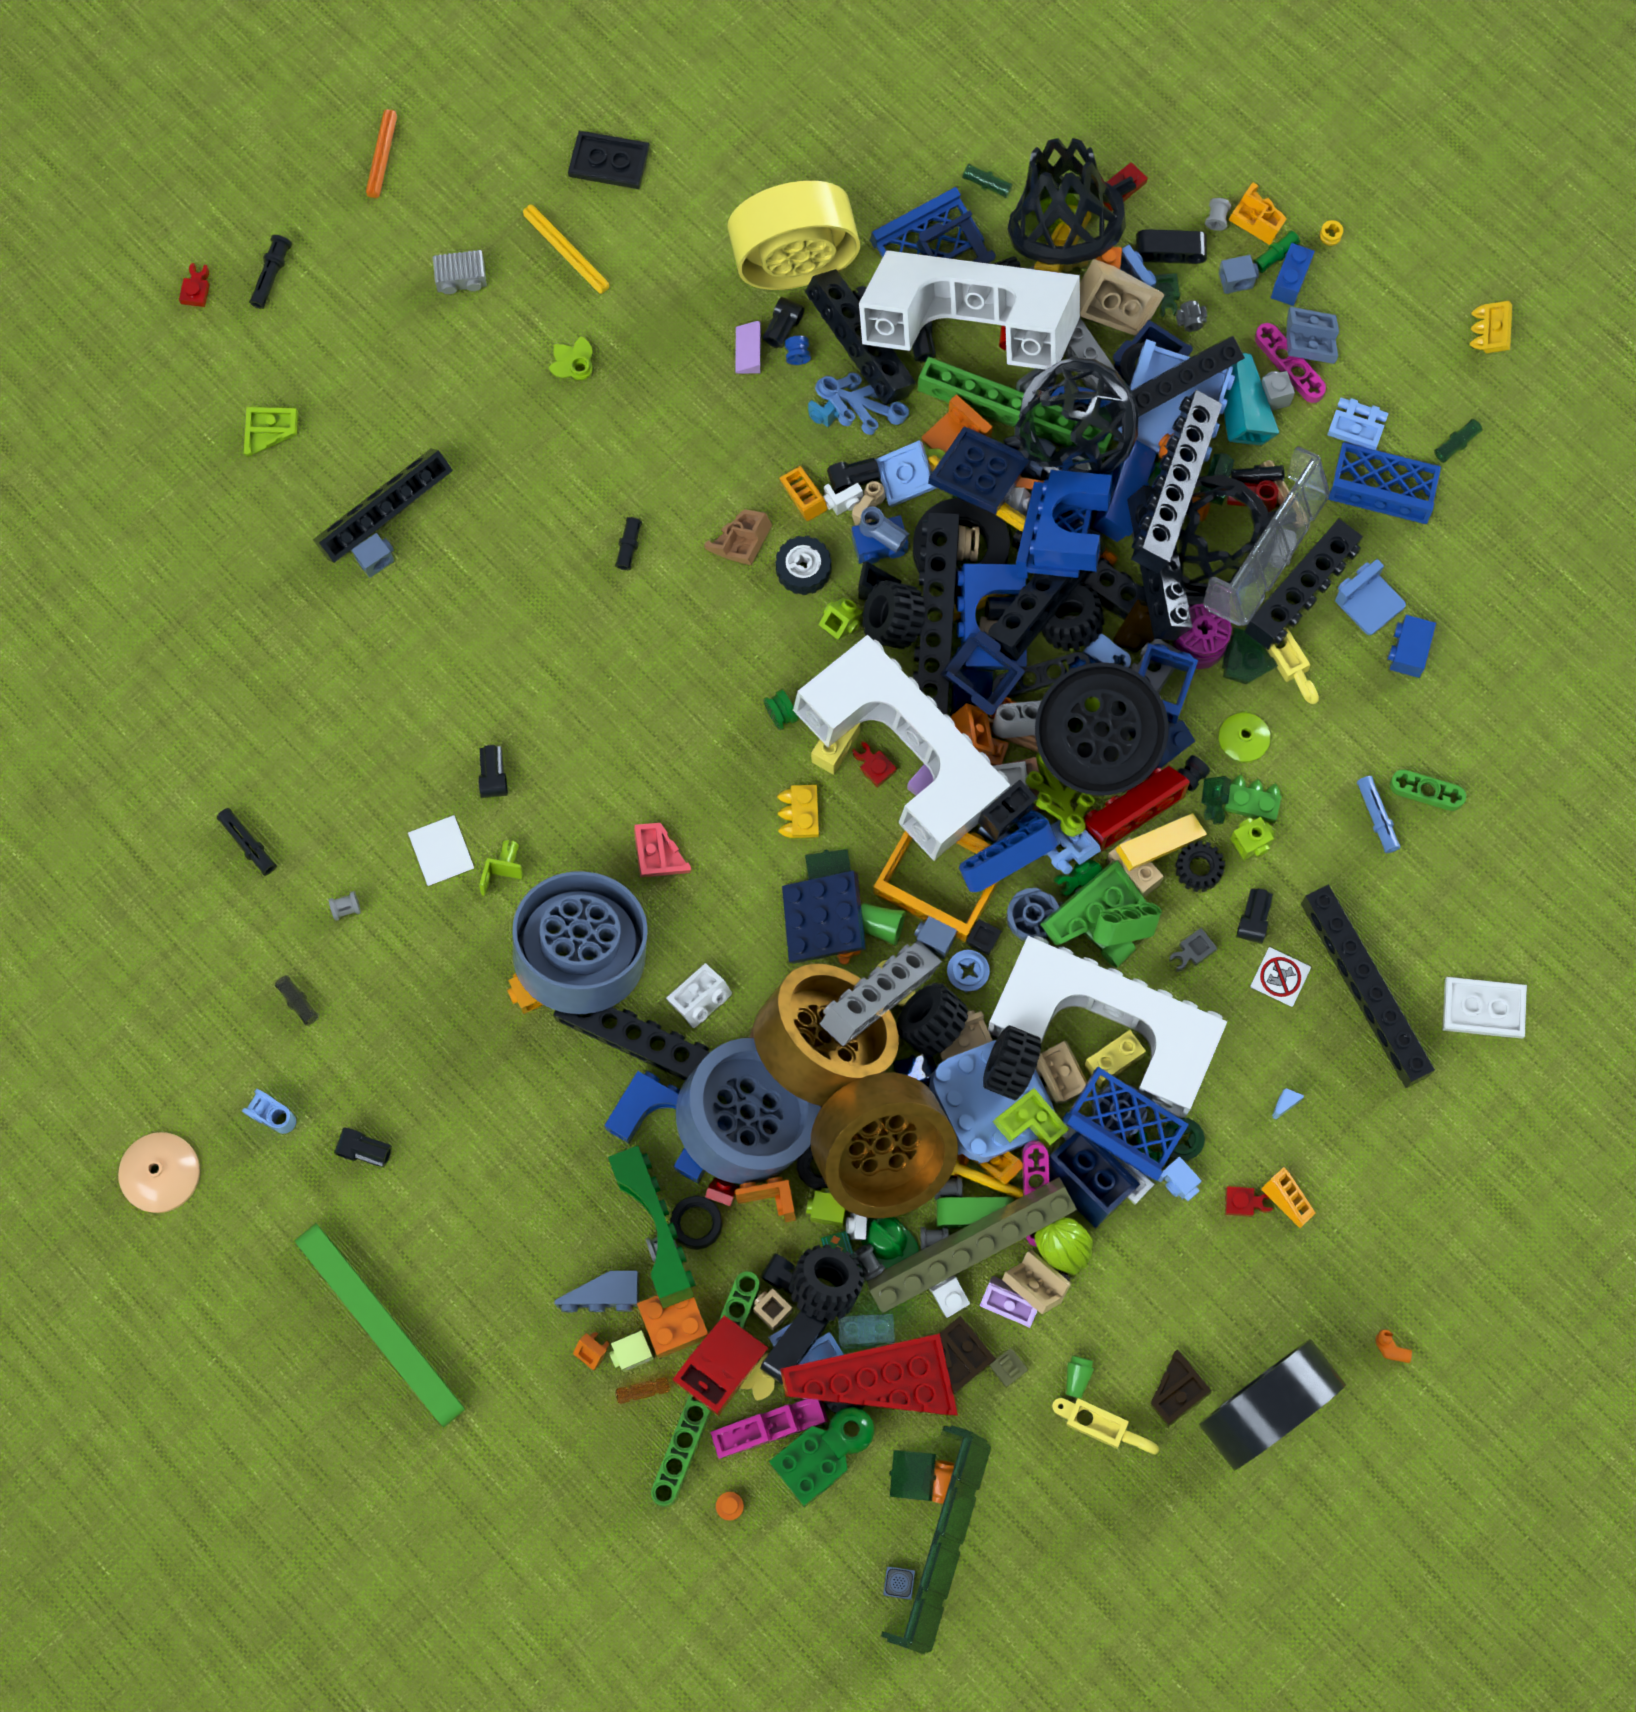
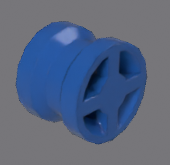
(797, 350)

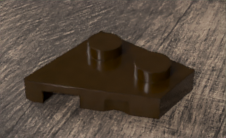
(963, 1353)

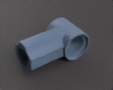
(884, 531)

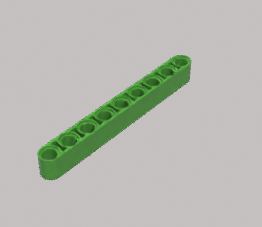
(380, 1325)
(696, 1429)

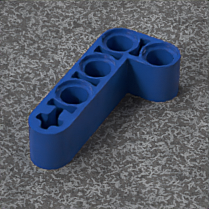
(1010, 853)

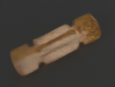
(642, 1390)

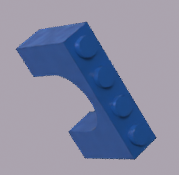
(1064, 493)
(975, 583)
(640, 1100)

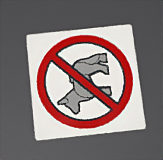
(1280, 976)

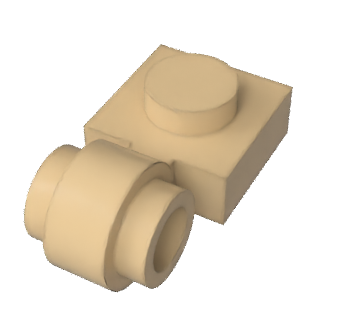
(873, 496)

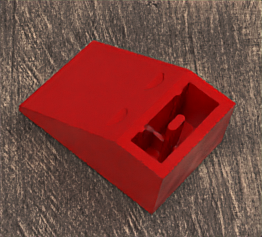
(720, 1365)

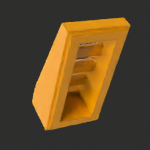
(811, 506)
(1285, 1193)

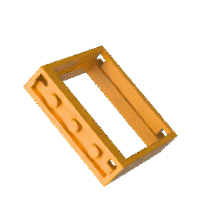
(921, 909)

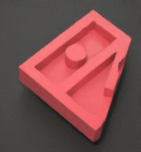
(657, 853)

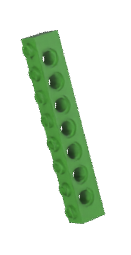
(1000, 403)

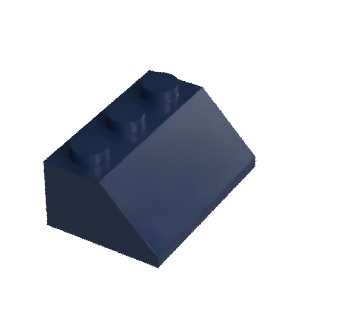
(1091, 1177)

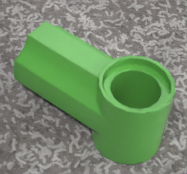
(1113, 954)

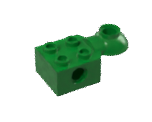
(818, 1456)

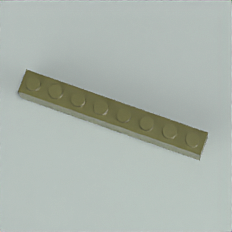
(971, 1245)

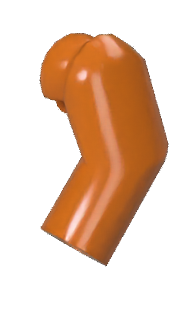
(1389, 1349)

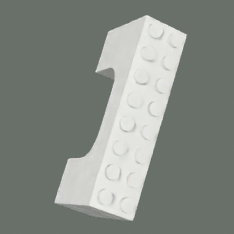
(916, 289)
(873, 687)
(1176, 1031)

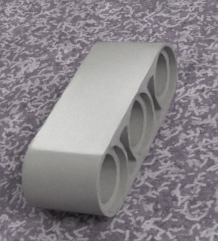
(1015, 719)

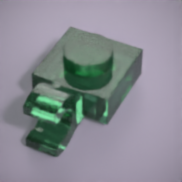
(1214, 795)

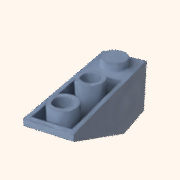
(611, 1289)

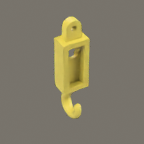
(1293, 665)
(1104, 1427)

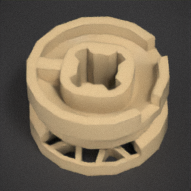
(965, 541)

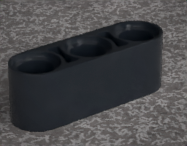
(1172, 246)
(793, 1344)

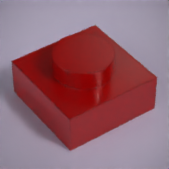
(721, 1191)

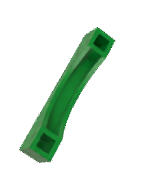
(668, 1273)

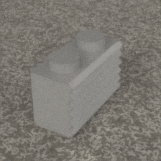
(459, 271)

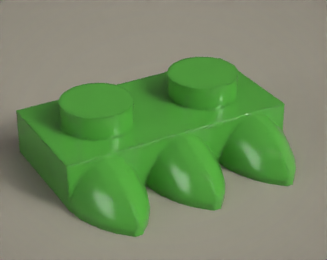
(1253, 801)

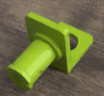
(504, 866)

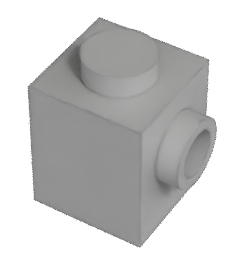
(1278, 389)

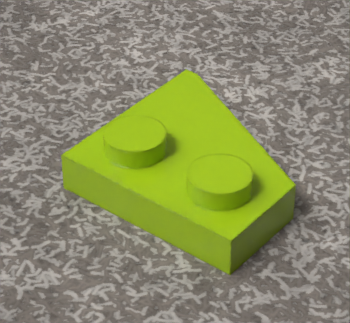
(268, 427)

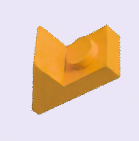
(1002, 1167)

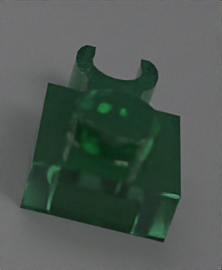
(1169, 287)

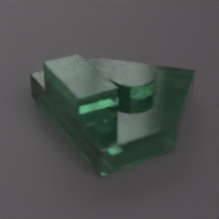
(1245, 658)

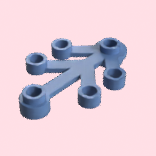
(832, 390)

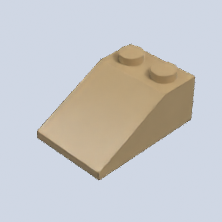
(1117, 298)

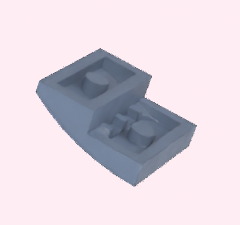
(1312, 335)

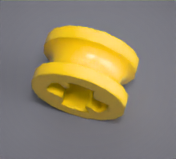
(1338, 230)

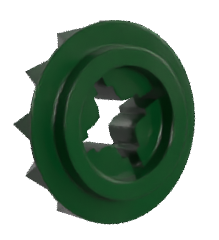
(1195, 1140)

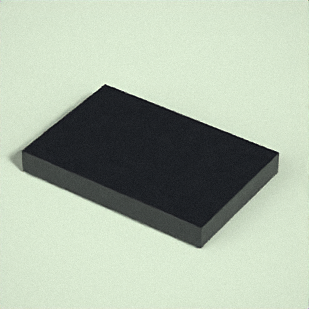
(608, 159)

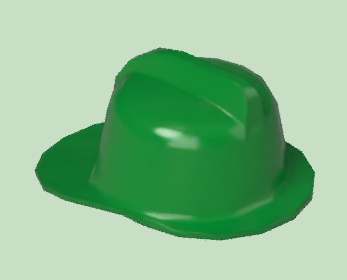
(889, 1240)

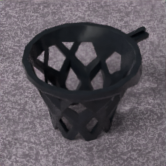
(1047, 181)
(1025, 433)
(1222, 487)

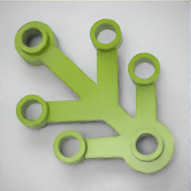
(1071, 822)

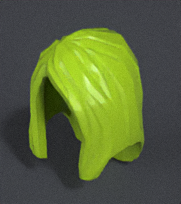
(1065, 1245)

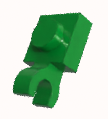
(1078, 876)

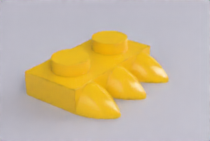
(1494, 328)
(802, 811)

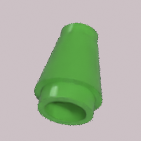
(1078, 1375)

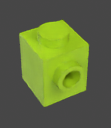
(825, 1209)

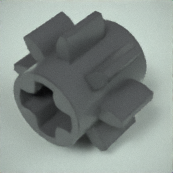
(1191, 316)

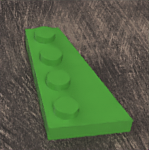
(1080, 913)

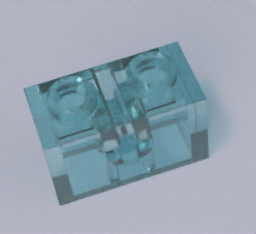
(866, 1331)

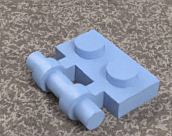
(1357, 429)
(1078, 847)

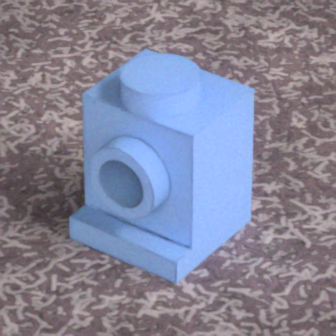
(1180, 1180)

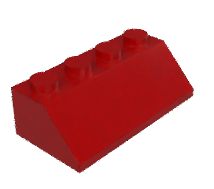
(1136, 807)

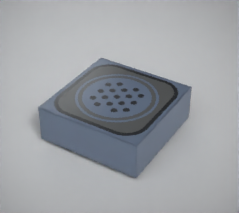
(899, 1583)

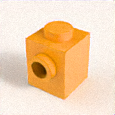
(520, 995)

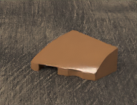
(742, 537)

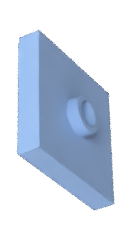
(905, 473)

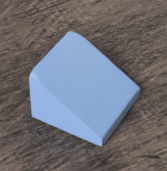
(1285, 1102)

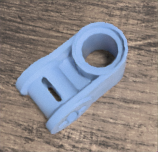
(1106, 651)
(266, 1110)

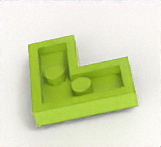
(1031, 1113)

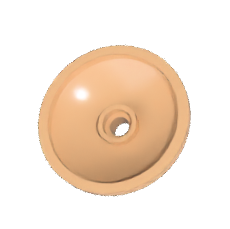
(172, 1183)

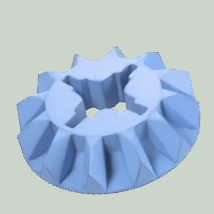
(966, 959)

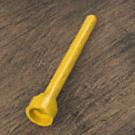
(987, 1180)

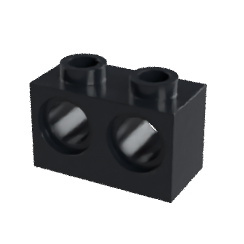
(1007, 810)

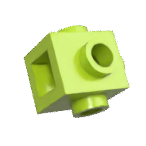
(841, 618)
(1253, 838)

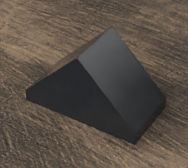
(870, 577)

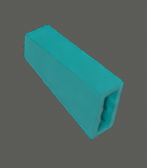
(1247, 407)

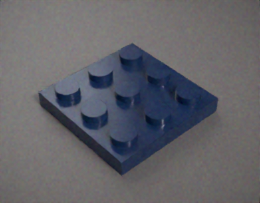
(979, 470)
(823, 917)

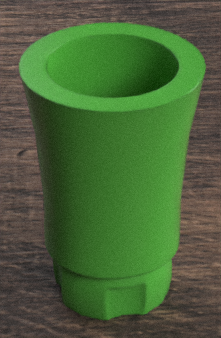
(883, 922)

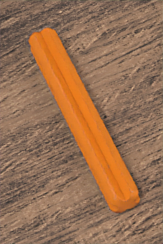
(381, 153)

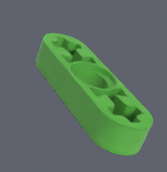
(1443, 803)

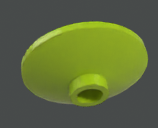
(1242, 748)

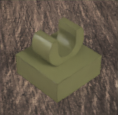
(1008, 1367)

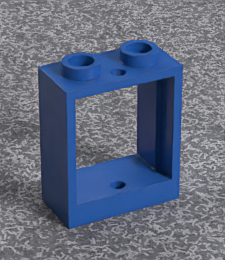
(1181, 661)

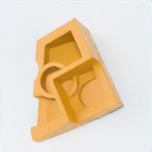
(1258, 216)

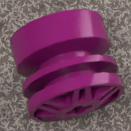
(1206, 647)

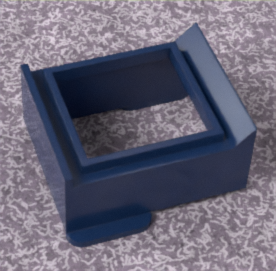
(968, 229)
(1156, 334)
(992, 648)

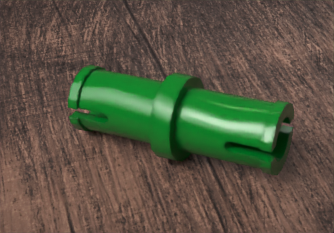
(1276, 251)

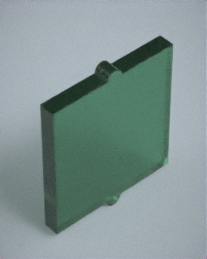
(827, 863)
(912, 1475)

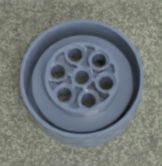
(571, 981)
(722, 1151)

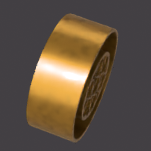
(802, 1052)
(883, 1145)

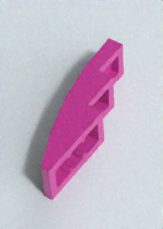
(768, 1427)

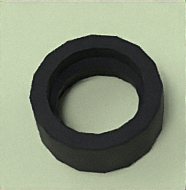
(714, 1233)

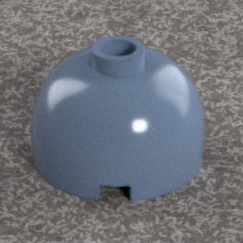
(1029, 910)
(1124, 1100)

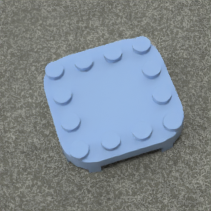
(972, 1108)

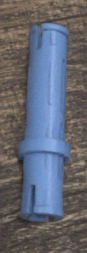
(1382, 823)

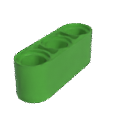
(1126, 923)
(963, 1211)

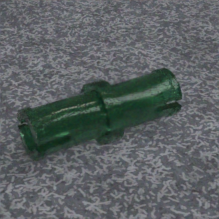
(987, 180)
(1458, 440)

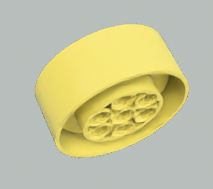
(793, 234)

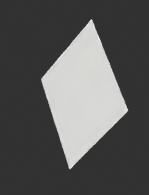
(441, 850)

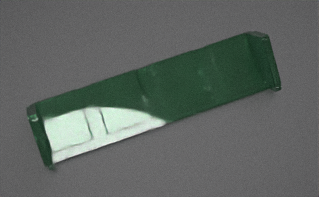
(946, 1542)

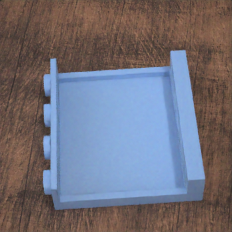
(1160, 420)

